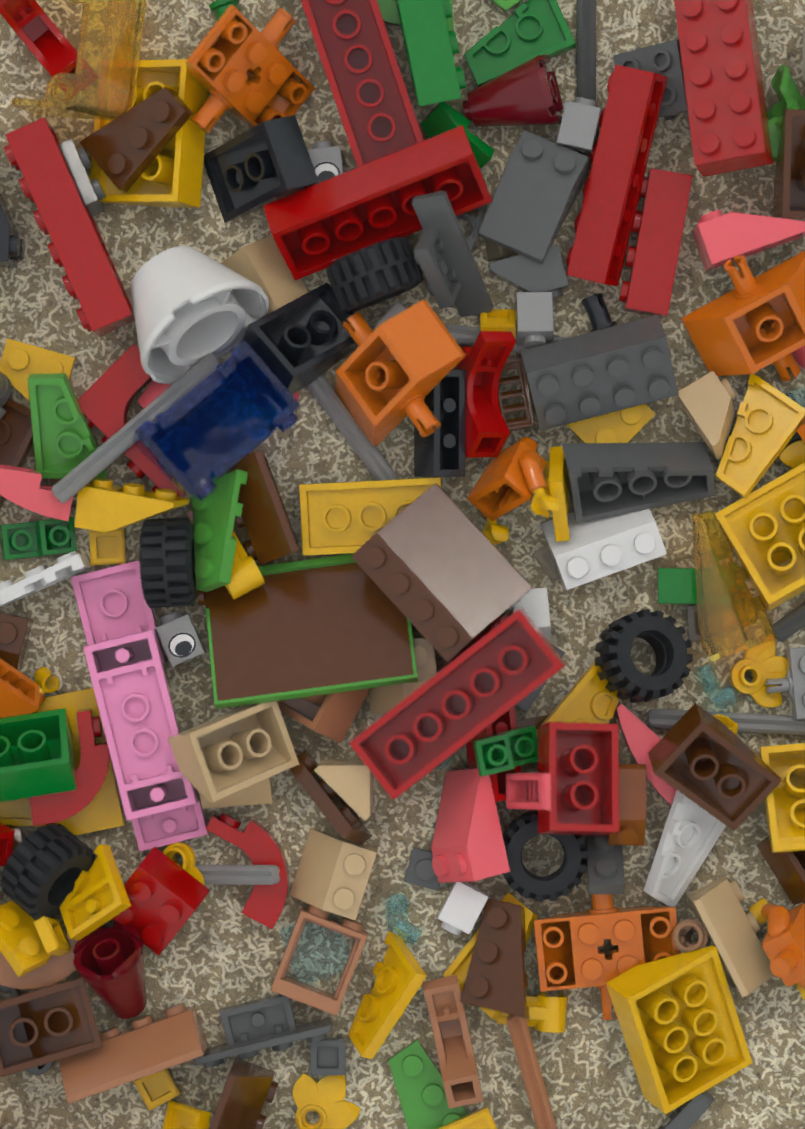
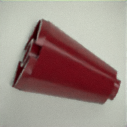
(517, 97)
(114, 968)

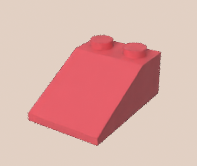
(736, 234)
(467, 830)

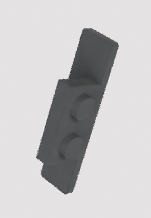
(447, 258)
(260, 1026)

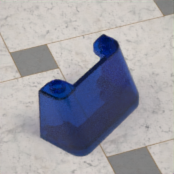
(218, 423)

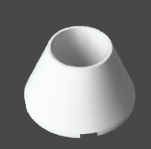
(190, 309)

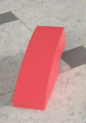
(24, 489)
(639, 743)

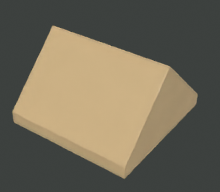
(266, 267)
(351, 782)

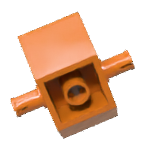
(247, 71)
(753, 322)
(395, 370)
(570, 944)

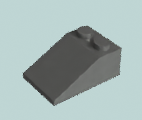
(534, 196)

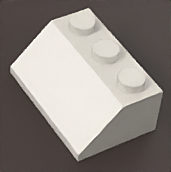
(603, 546)

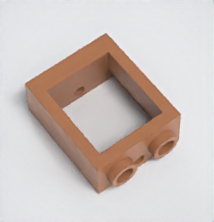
(308, 994)

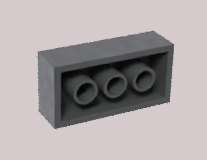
(599, 372)

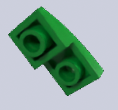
(446, 118)
(37, 538)
(677, 585)
(506, 750)

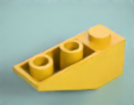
(114, 507)

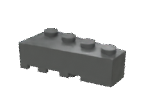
(635, 476)

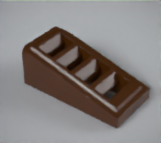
(523, 422)

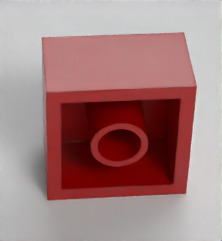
(160, 900)

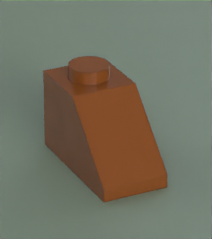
(631, 806)

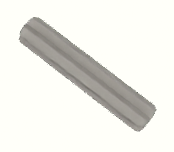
(240, 874)

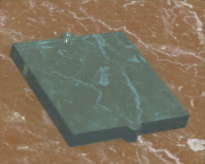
(318, 952)

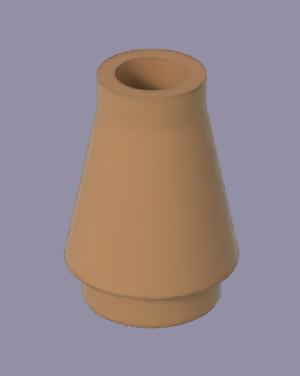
(683, 933)

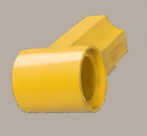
(244, 574)
(545, 1013)

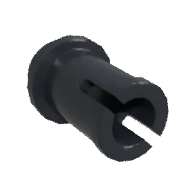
(597, 312)

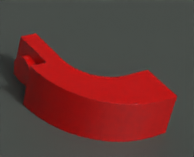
(40, 35)
(483, 364)
(89, 776)
(262, 848)

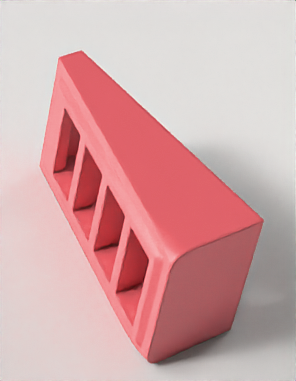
(528, 791)

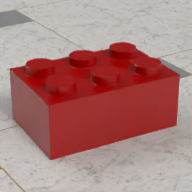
(583, 778)

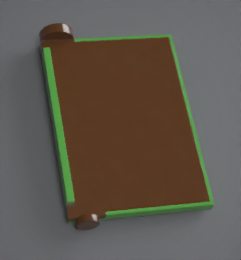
(306, 634)

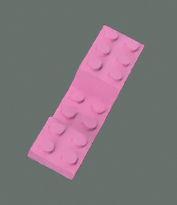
(136, 706)

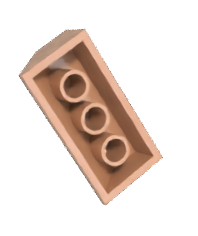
(134, 1052)

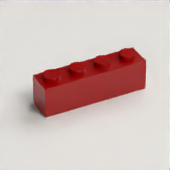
(657, 243)

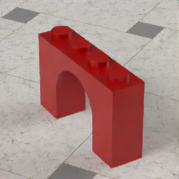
(107, 408)

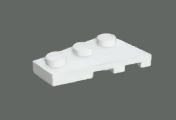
(41, 578)
(682, 849)

